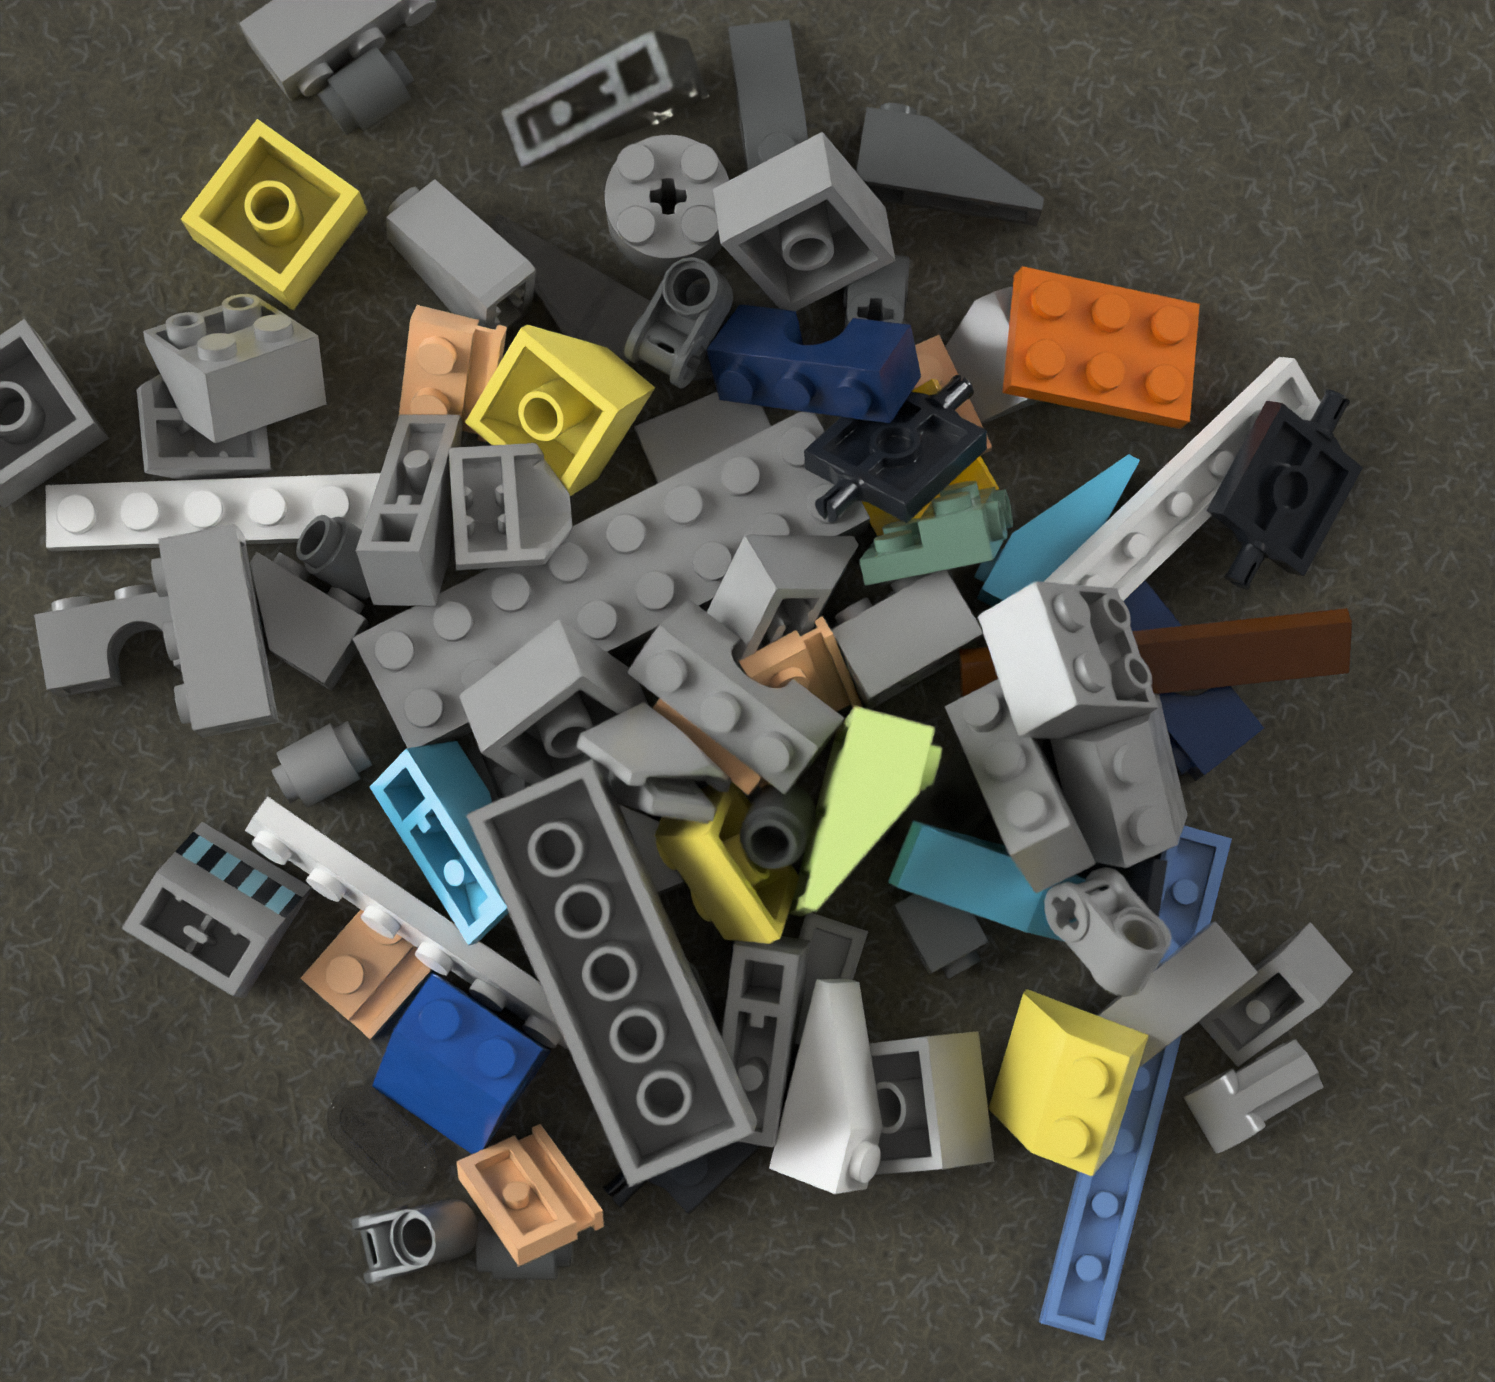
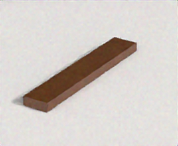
(1221, 652)

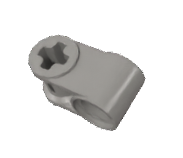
(1113, 932)

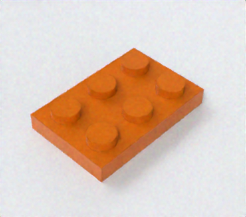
(1101, 348)

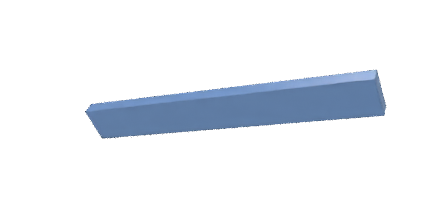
(1106, 1205)

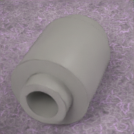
(321, 764)

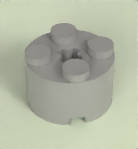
(634, 196)

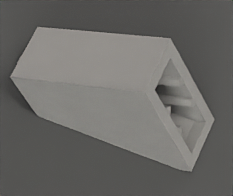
(461, 257)

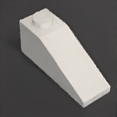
(832, 1101)

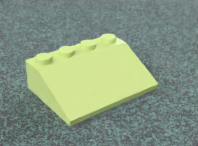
(868, 782)

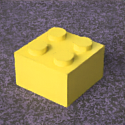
(275, 214)

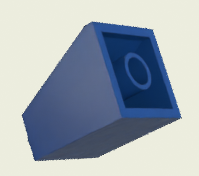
(457, 1064)

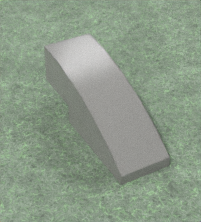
(1183, 989)

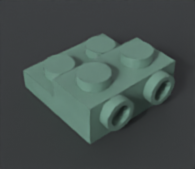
(953, 532)

